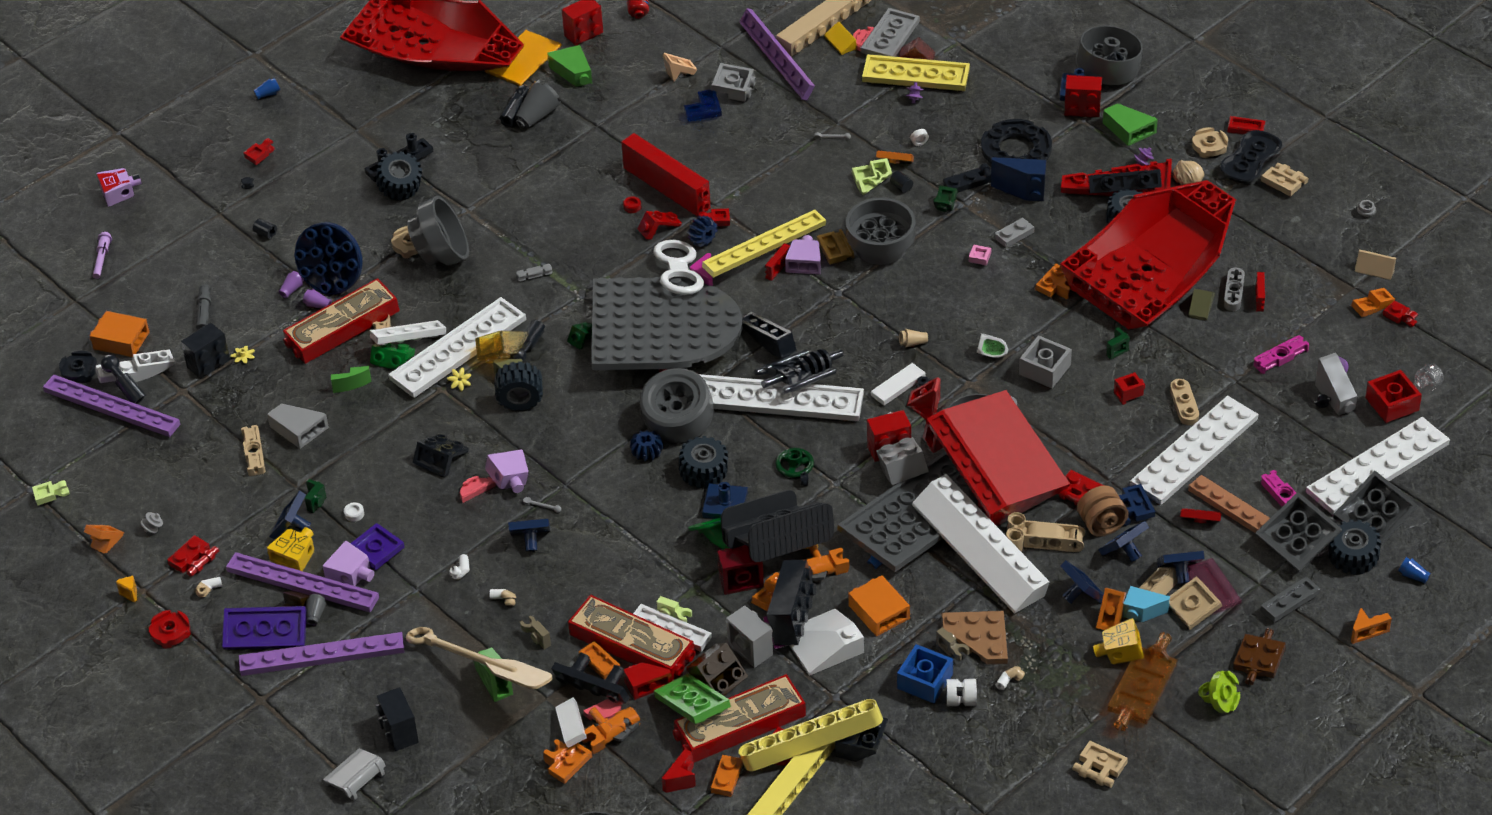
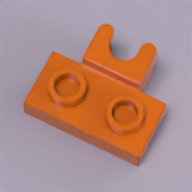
(1054, 282)
(566, 760)

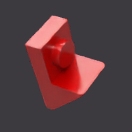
(679, 774)

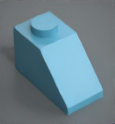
(1144, 604)

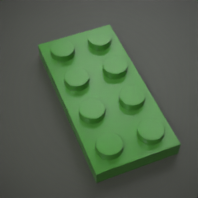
(692, 698)

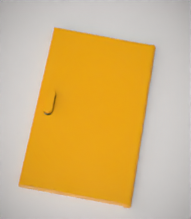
(528, 60)

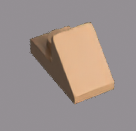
(677, 65)

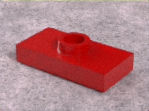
(1200, 515)

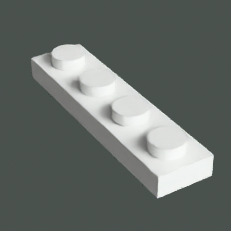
(407, 332)
(699, 636)

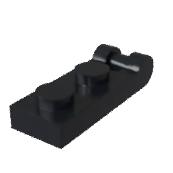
(969, 179)

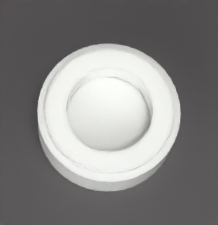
(919, 137)
(354, 512)

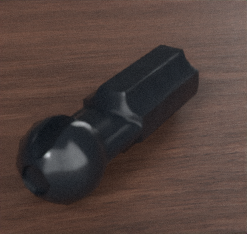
(508, 116)
(535, 330)
(123, 380)

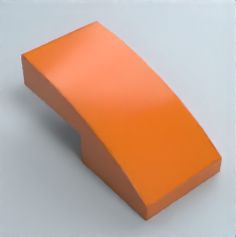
(1376, 301)
(763, 597)

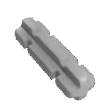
(534, 272)

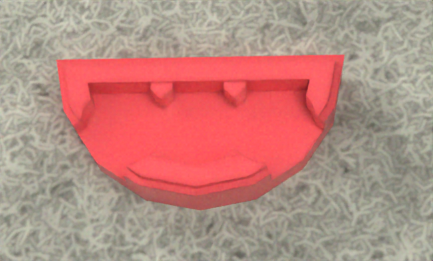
(861, 36)
(475, 486)
(606, 708)

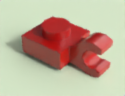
(259, 152)
(719, 216)
(1398, 312)

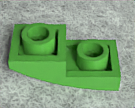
(348, 381)

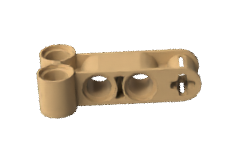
(1043, 534)

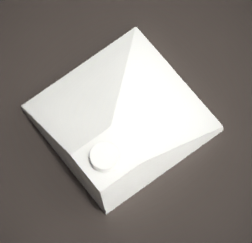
(828, 641)

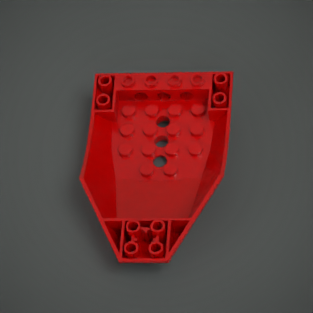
(458, 34)
(1168, 229)

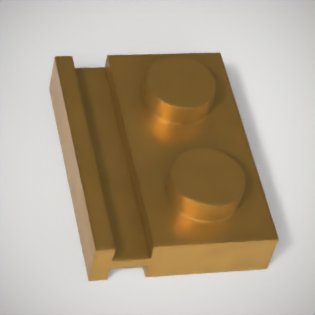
(835, 246)

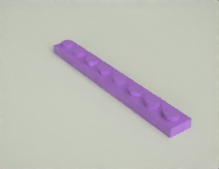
(777, 54)
(111, 405)
(302, 582)
(321, 653)

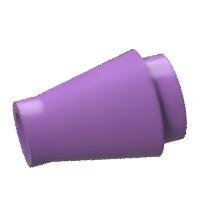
(292, 283)
(315, 299)

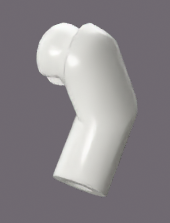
(462, 569)

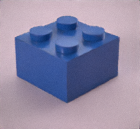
(924, 673)

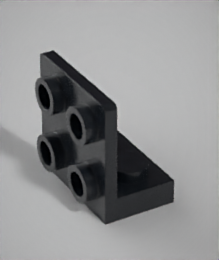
(437, 452)

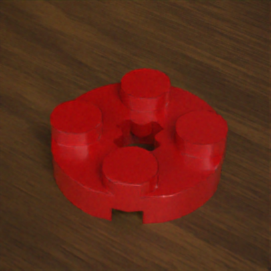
(165, 637)

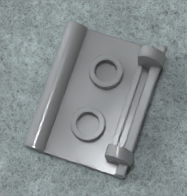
(355, 772)

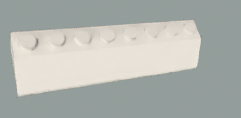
(981, 544)

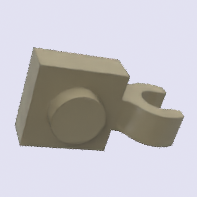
(539, 633)
(948, 644)

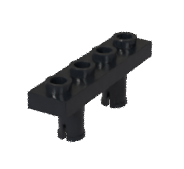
(416, 148)
(1125, 180)
(597, 686)

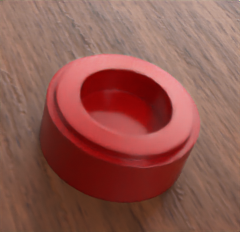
(632, 204)

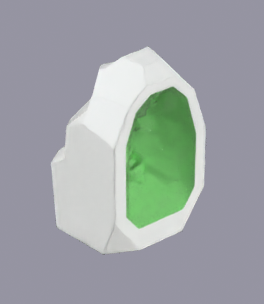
(992, 346)

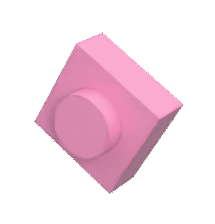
(979, 255)

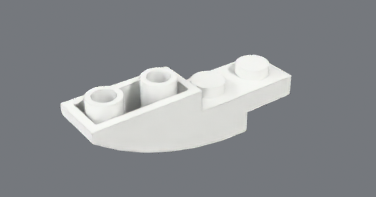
(141, 367)

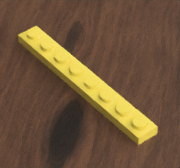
(763, 243)

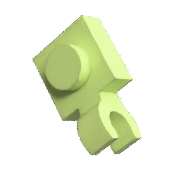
(47, 492)
(672, 608)

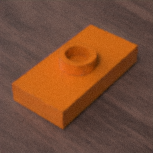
(894, 157)
(600, 661)

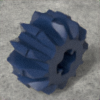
(702, 231)
(646, 445)

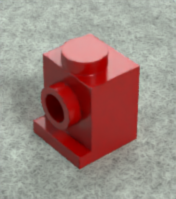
(1128, 387)

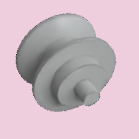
(151, 522)

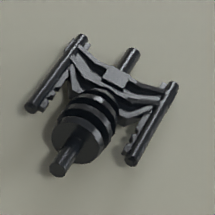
(798, 374)

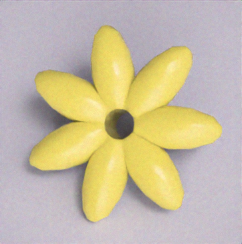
(243, 354)
(463, 377)

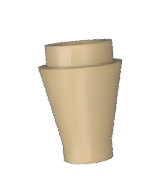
(911, 338)

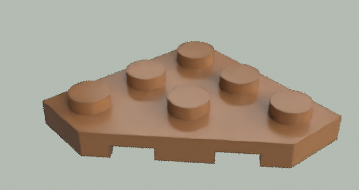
(981, 632)

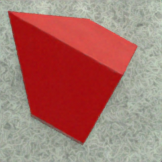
(926, 398)

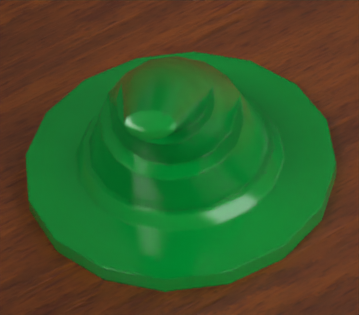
(711, 530)

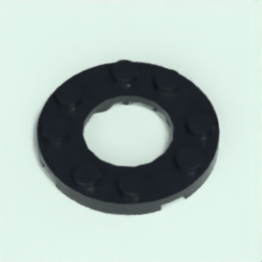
(1016, 127)

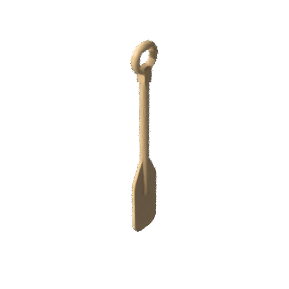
(503, 668)

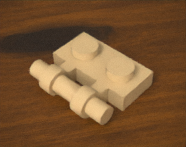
(1284, 179)
(1102, 759)

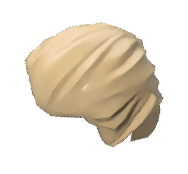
(1187, 172)

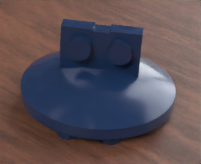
(328, 258)

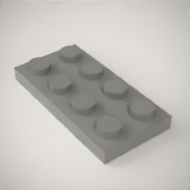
(890, 33)

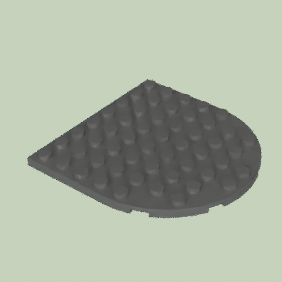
(651, 328)

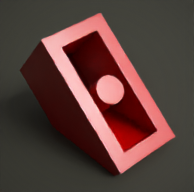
(644, 678)

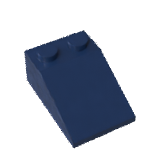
(1019, 177)

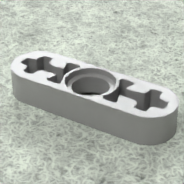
(1228, 305)

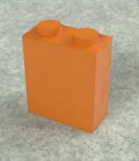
(119, 334)
(879, 605)

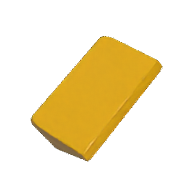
(841, 38)

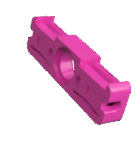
(1270, 358)
(1276, 486)

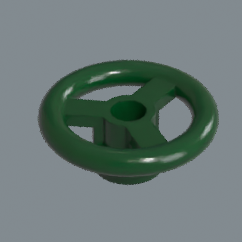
(795, 459)

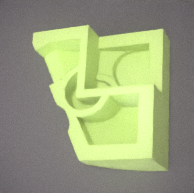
(871, 175)

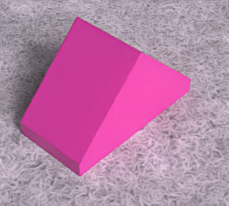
(697, 267)

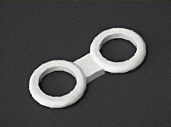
(678, 267)

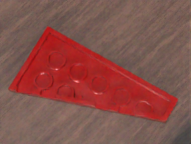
(1078, 182)

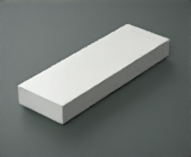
(897, 384)
(570, 722)

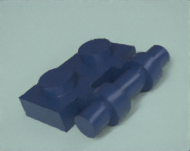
(1138, 503)

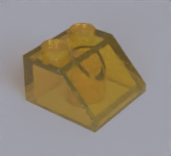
(499, 345)

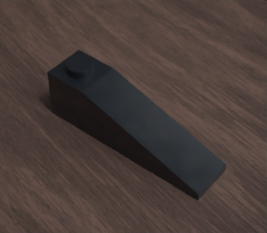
(770, 335)

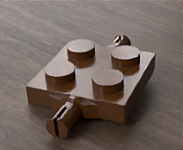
(1259, 656)

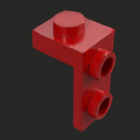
(652, 220)

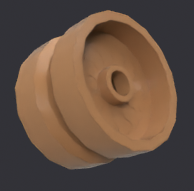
(1102, 510)

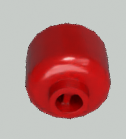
(638, 8)

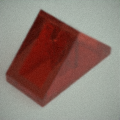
(918, 50)

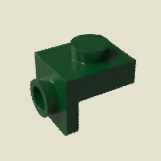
(945, 198)
(579, 334)
(315, 496)

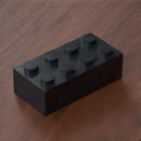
(791, 602)

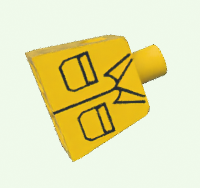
(292, 549)
(1121, 643)

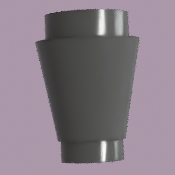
(314, 607)

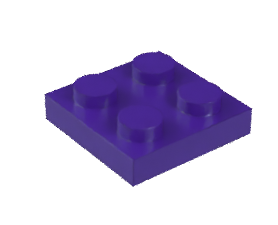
(378, 545)

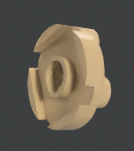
(1218, 143)
(400, 243)

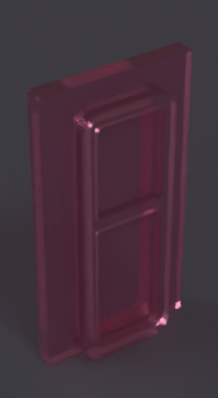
(1215, 581)

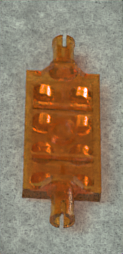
(1143, 684)

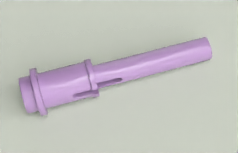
(102, 249)

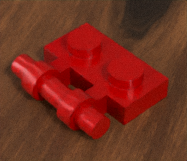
(1078, 487)
(189, 553)

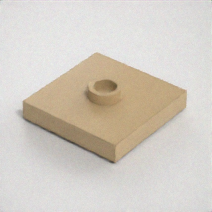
(1193, 602)

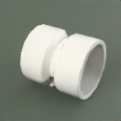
(969, 692)

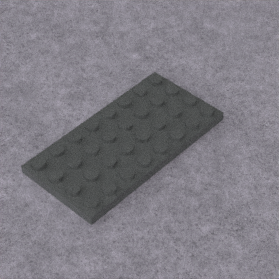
(890, 524)

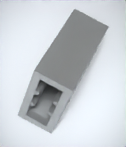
(1334, 383)
(297, 423)

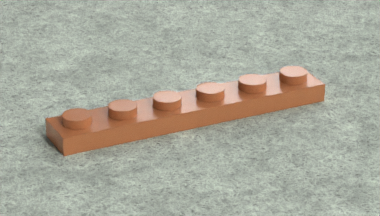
(1228, 503)

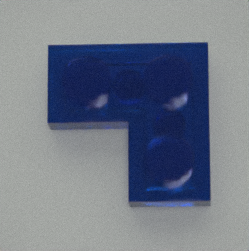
(707, 108)

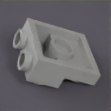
(734, 81)

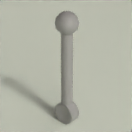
(847, 136)
(527, 501)

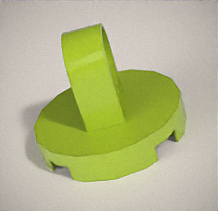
(1222, 691)

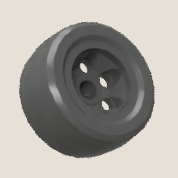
(1099, 43)
(680, 420)

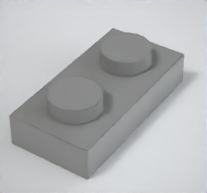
(1014, 232)

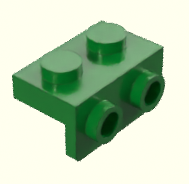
(391, 355)

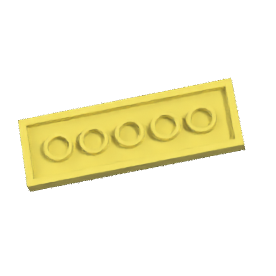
(910, 70)

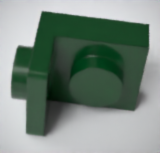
(1118, 344)

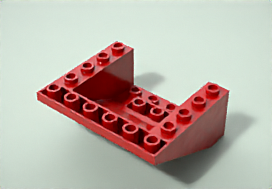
(996, 454)

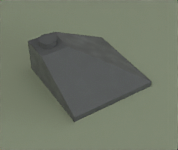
(1378, 504)
(1298, 531)

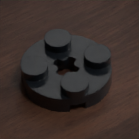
(82, 374)

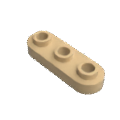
(1184, 401)

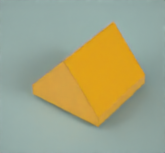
(127, 588)

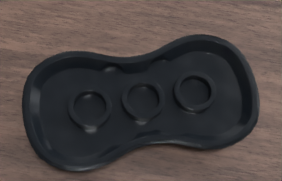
(1249, 158)

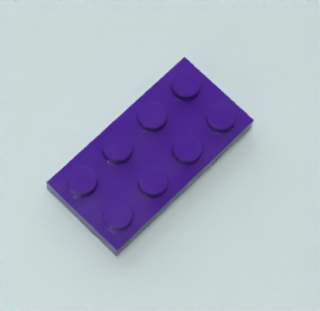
(264, 627)

